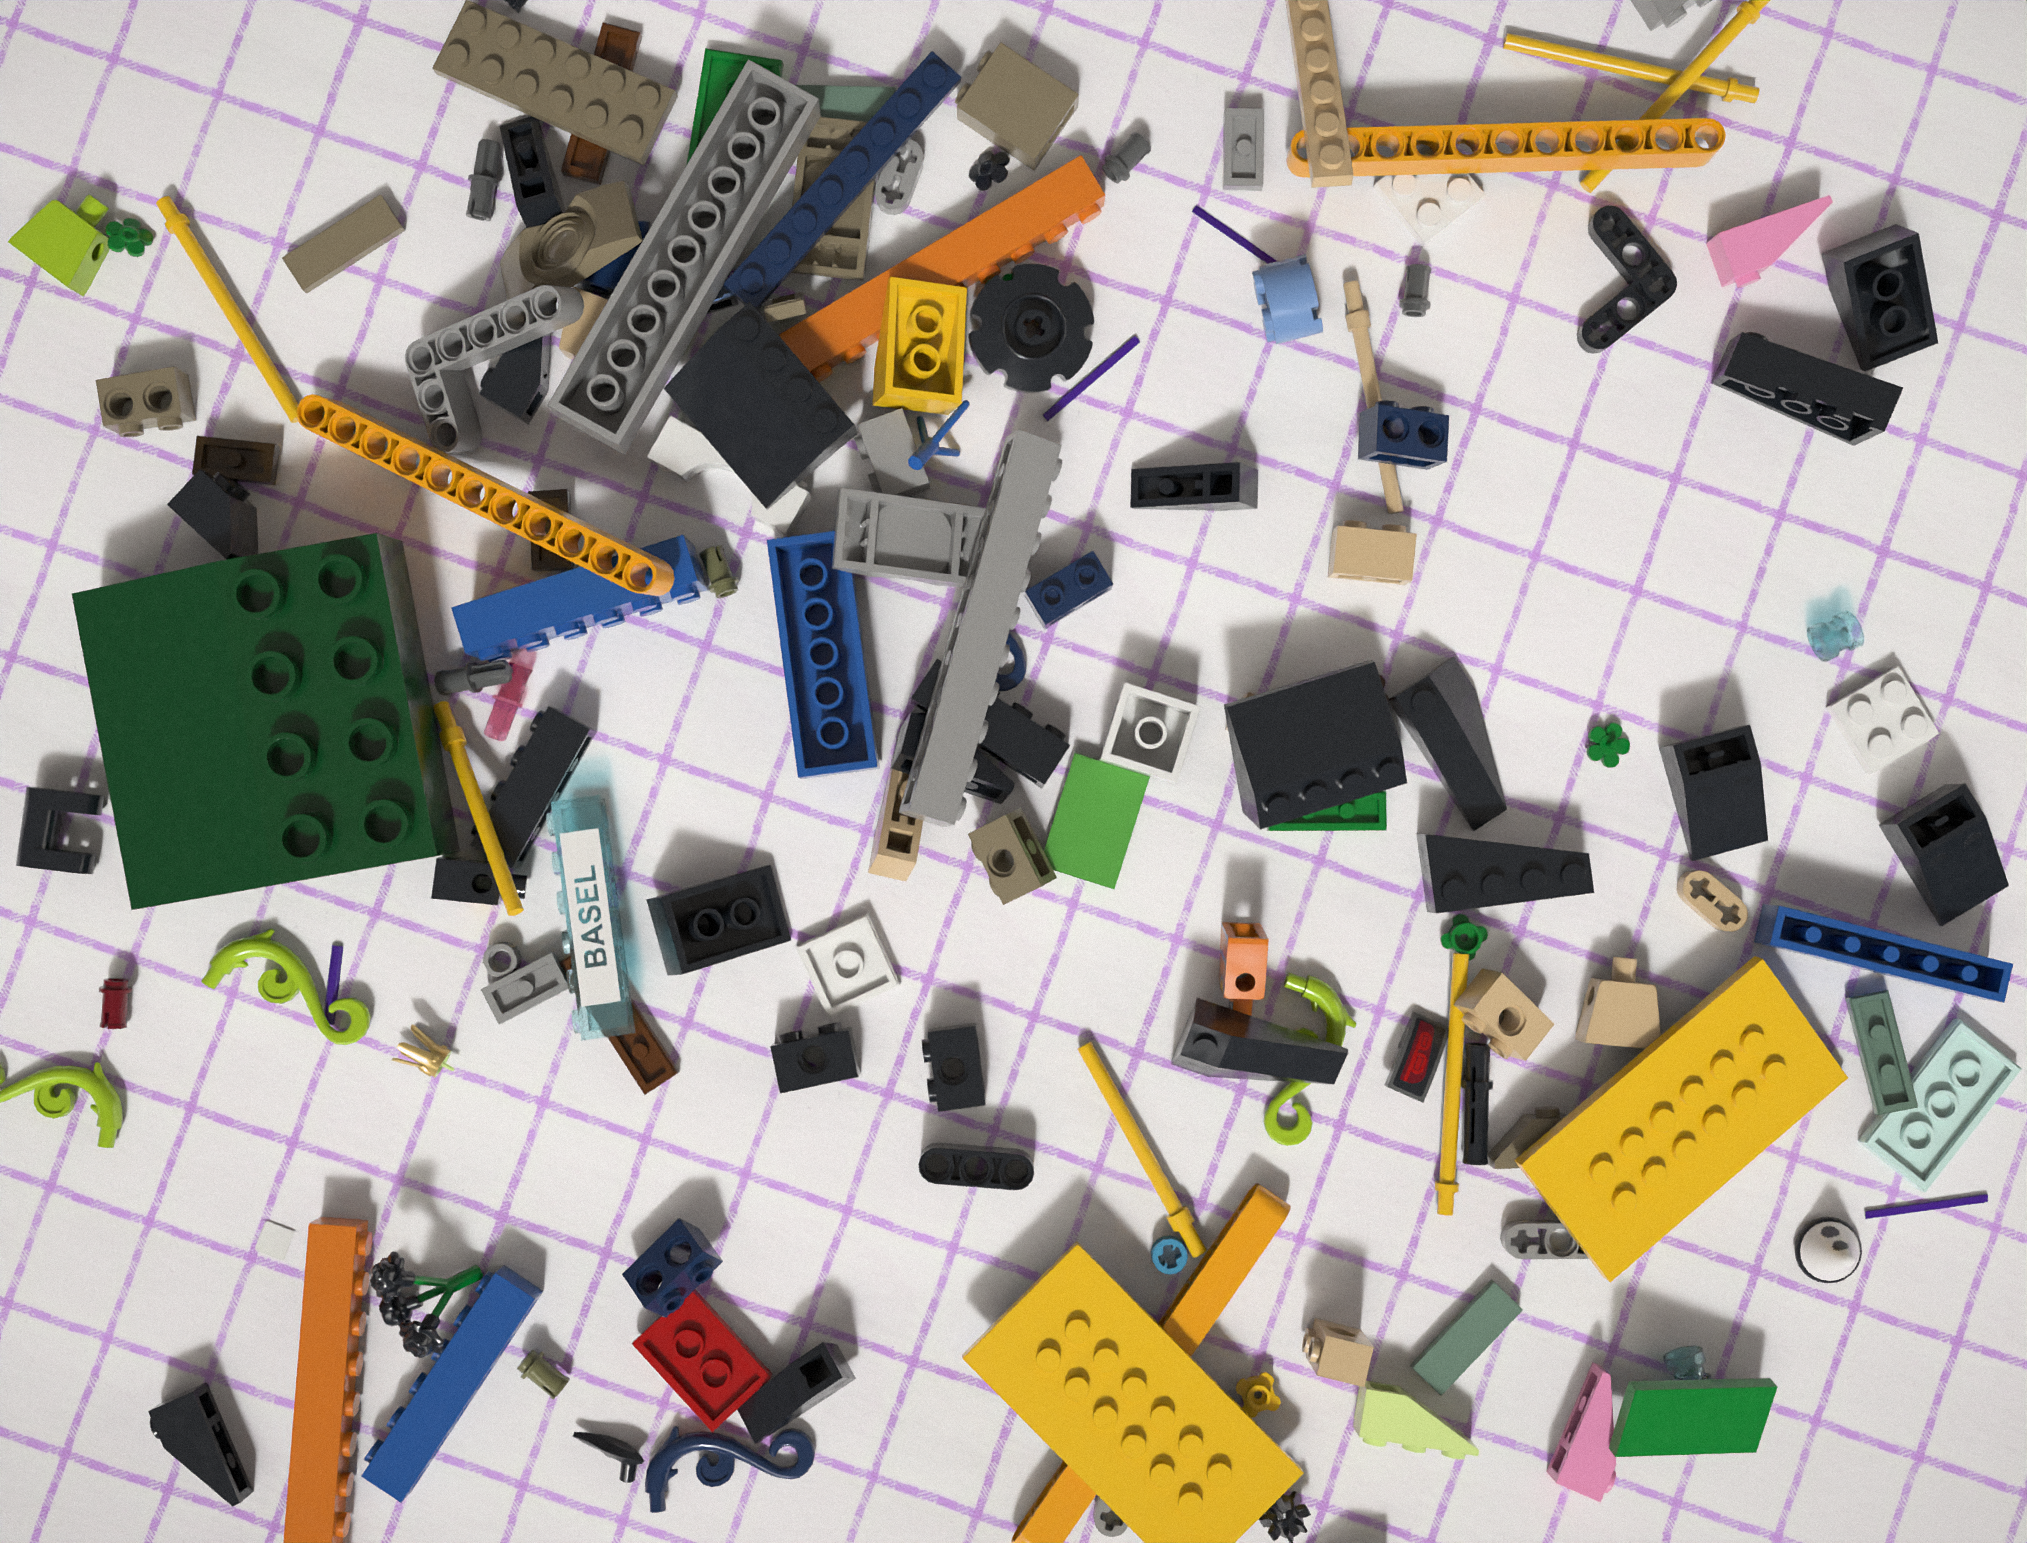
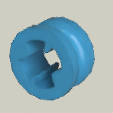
(1157, 1250)

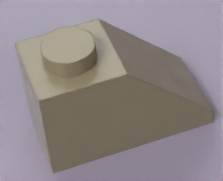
(1523, 1135)

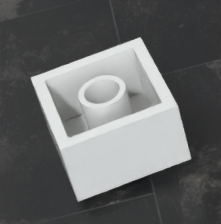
(1149, 733)

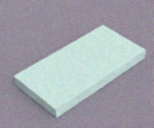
(1953, 1092)

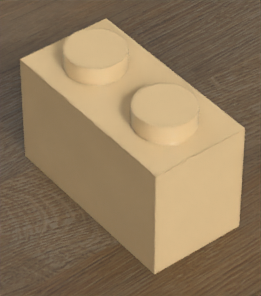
(1372, 553)

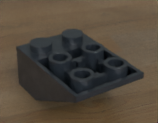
(1717, 791)
(1947, 851)

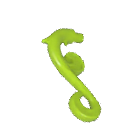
(298, 980)
(1337, 1019)
(107, 1101)

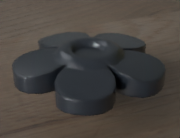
(990, 168)

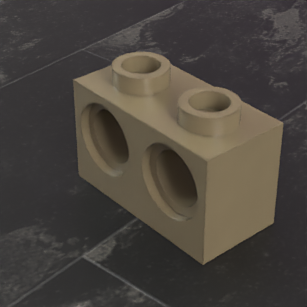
(146, 393)

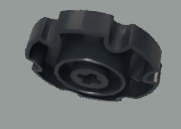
(1060, 320)

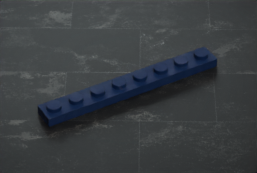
(843, 181)

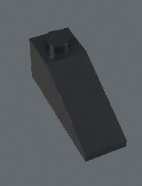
(531, 172)
(1195, 487)
(987, 782)
(198, 1438)

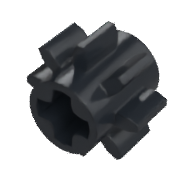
(1292, 1524)

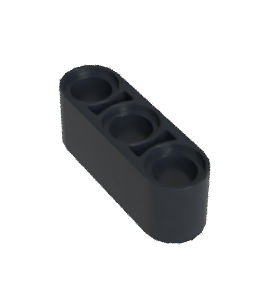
(957, 1174)

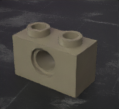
(1030, 865)

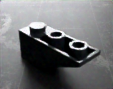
(519, 379)
(796, 1390)

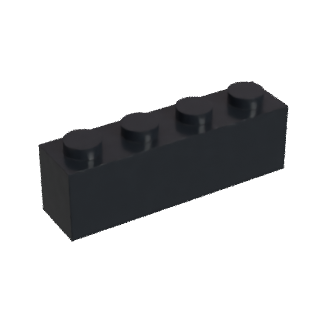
(1010, 734)
(535, 781)

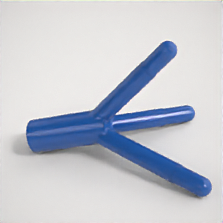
(930, 445)

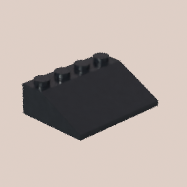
(760, 406)
(1314, 745)

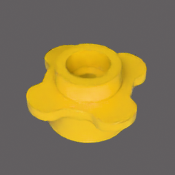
(1263, 1384)

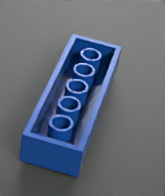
(570, 604)
(822, 658)

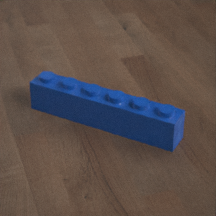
(1883, 953)
(452, 1382)

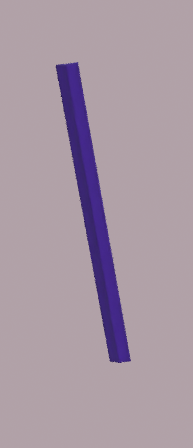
(1233, 235)
(1091, 378)
(1926, 1206)

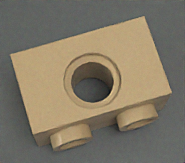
(1523, 1021)
(1338, 1352)

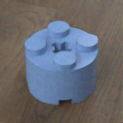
(1289, 298)

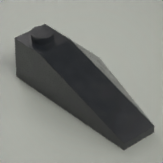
(1450, 732)

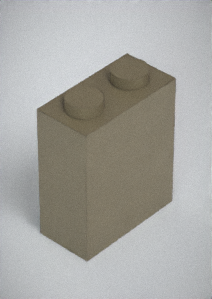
(1016, 105)

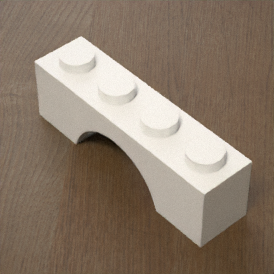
(686, 453)

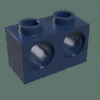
(1403, 444)
(1068, 590)
(668, 1263)

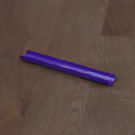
(333, 981)

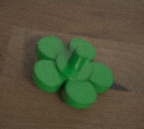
(128, 237)
(1607, 744)

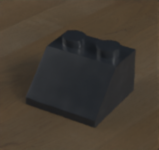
(219, 513)

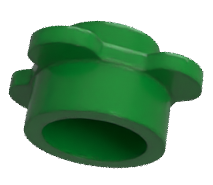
(1460, 926)

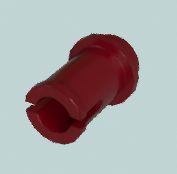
(114, 1002)

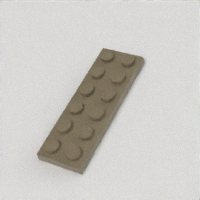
(555, 82)

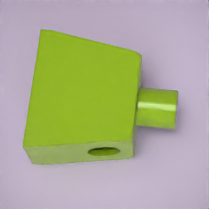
(66, 242)

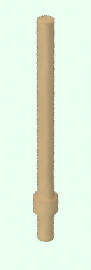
(1358, 323)

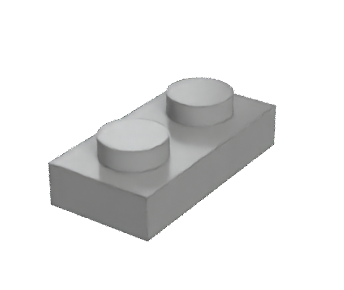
(1243, 149)
(526, 988)

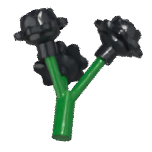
(397, 1307)

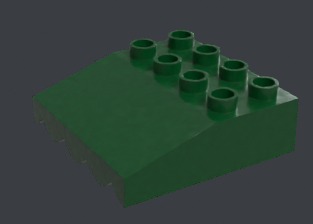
(265, 720)

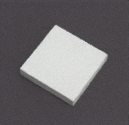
(848, 965)

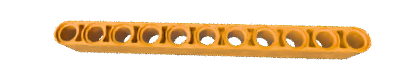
(1525, 155)
(498, 498)
(1187, 1322)

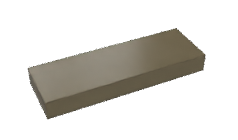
(343, 244)

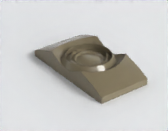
(574, 244)
(846, 244)

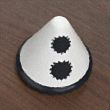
(1828, 1250)

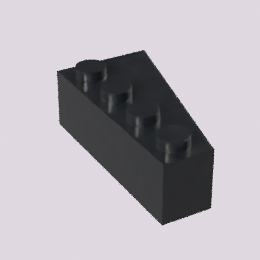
(1807, 388)
(1487, 874)

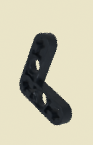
(1638, 289)

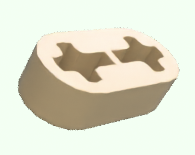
(1718, 894)

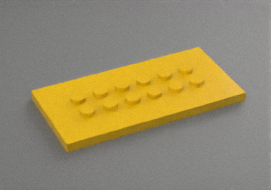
(1681, 1118)
(1130, 1408)

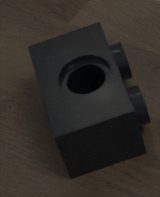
(796, 1073)
(966, 1089)

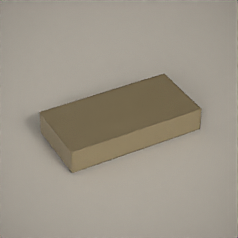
(785, 307)

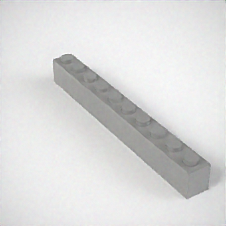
(981, 629)

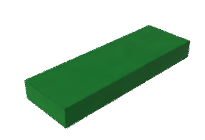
(1357, 815)

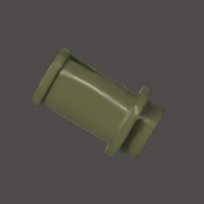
(719, 572)
(542, 1374)

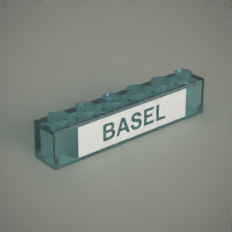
(592, 918)

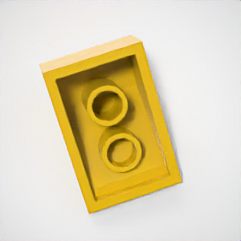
(921, 347)

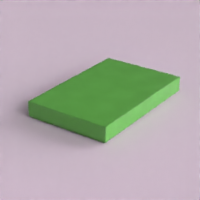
(1095, 820)

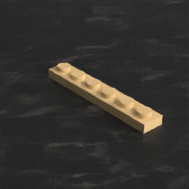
(1319, 93)

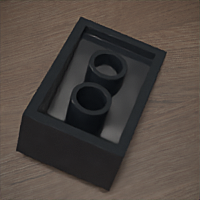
(1882, 295)
(718, 920)

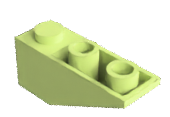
(1395, 1416)

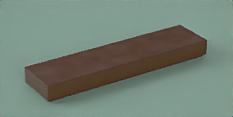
(583, 158)
(641, 1050)

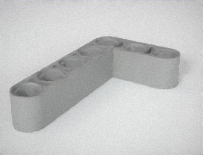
(439, 360)

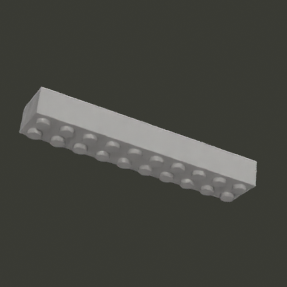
(685, 257)

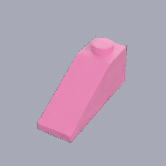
(1754, 246)
(1583, 1452)

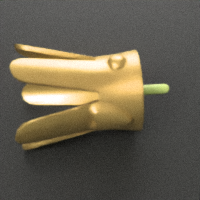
(429, 1062)

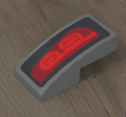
(1418, 1057)

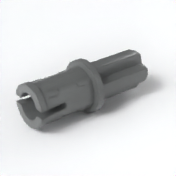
(484, 180)
(473, 677)

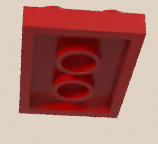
(703, 1360)

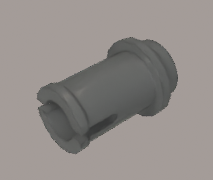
(1126, 158)
(1416, 291)

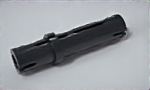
(1476, 1103)

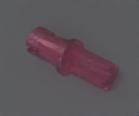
(507, 704)

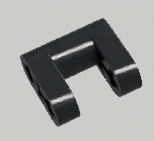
(42, 825)

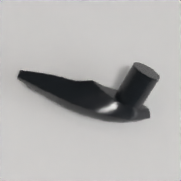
(614, 1449)

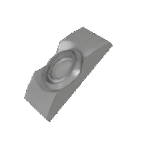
(904, 537)

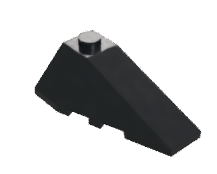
(1241, 1046)

